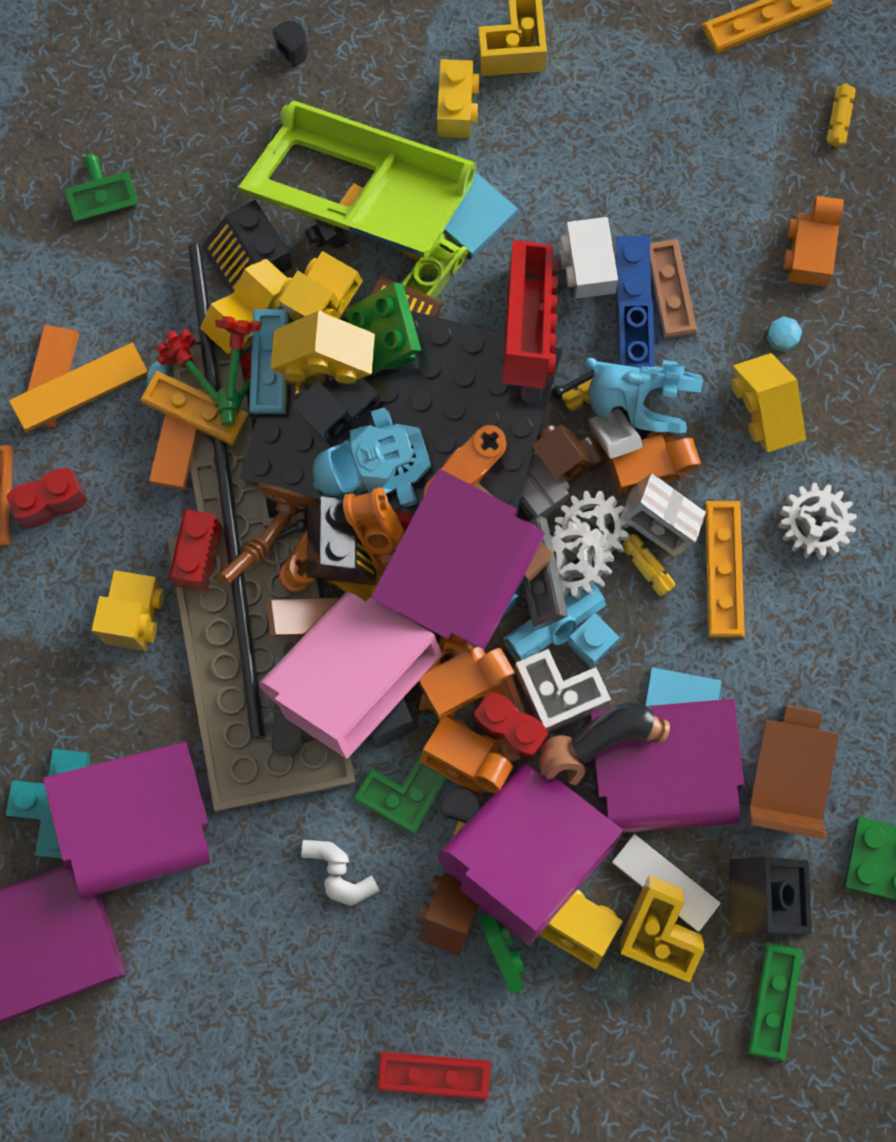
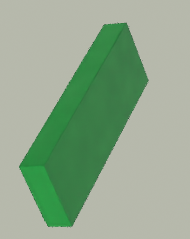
(775, 1001)

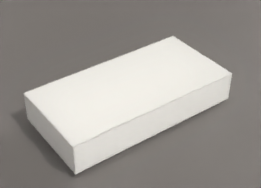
(615, 434)

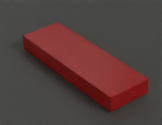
(433, 1075)

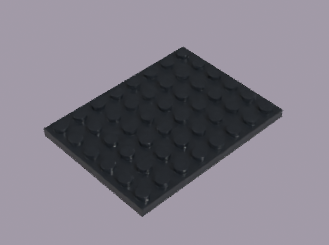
(444, 393)

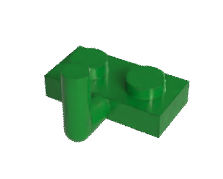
(101, 193)
(509, 963)

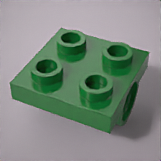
(391, 321)

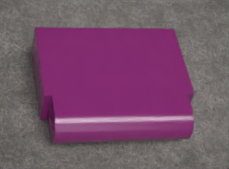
(459, 561)
(682, 781)
(129, 819)
(529, 851)
(52, 943)

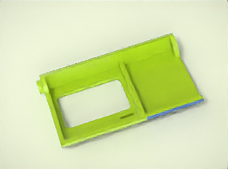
(403, 201)

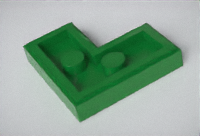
(402, 804)

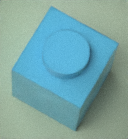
(593, 640)

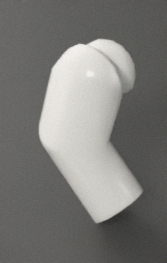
(327, 851)
(349, 893)

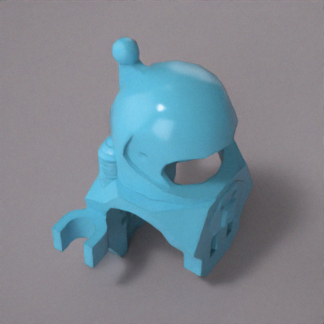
(628, 386)
(372, 461)

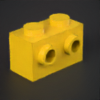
(455, 95)
(583, 929)

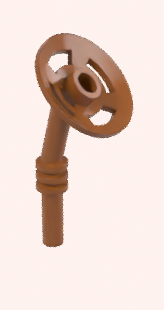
(258, 548)

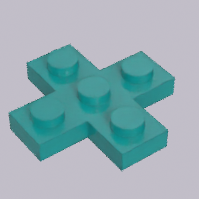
(30, 800)

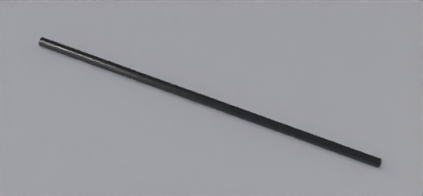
(228, 507)

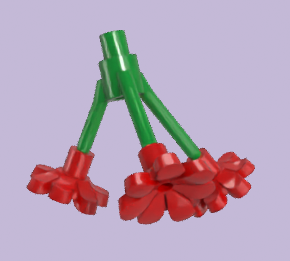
(227, 399)

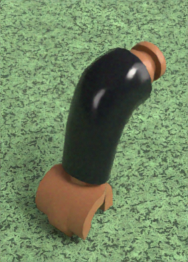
(616, 726)

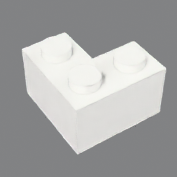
(589, 258)
(555, 700)

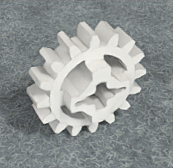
(599, 516)
(804, 518)
(584, 550)

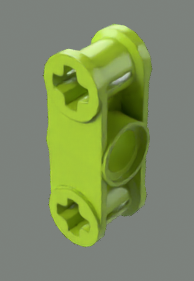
(441, 264)

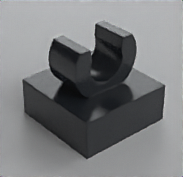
(326, 233)

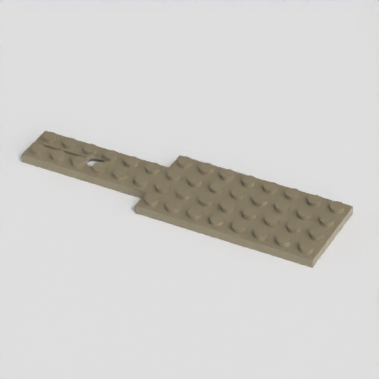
(239, 767)

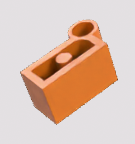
(814, 243)
(660, 456)
(464, 678)
(466, 757)

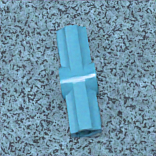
(529, 641)

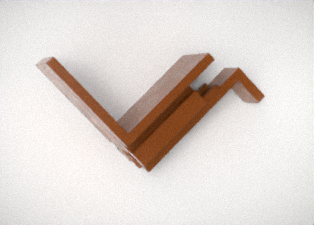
(794, 774)

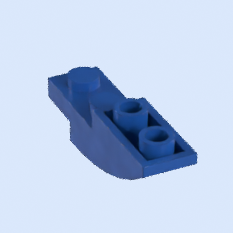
(634, 301)

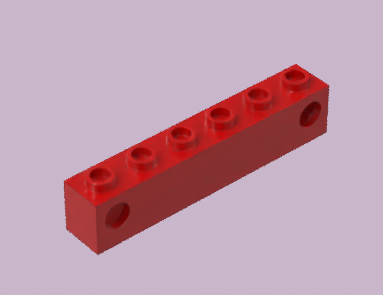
(530, 315)

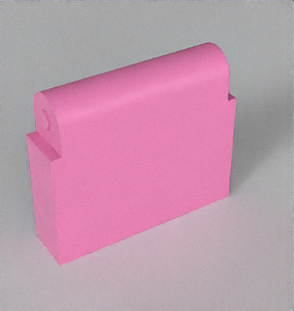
(350, 671)

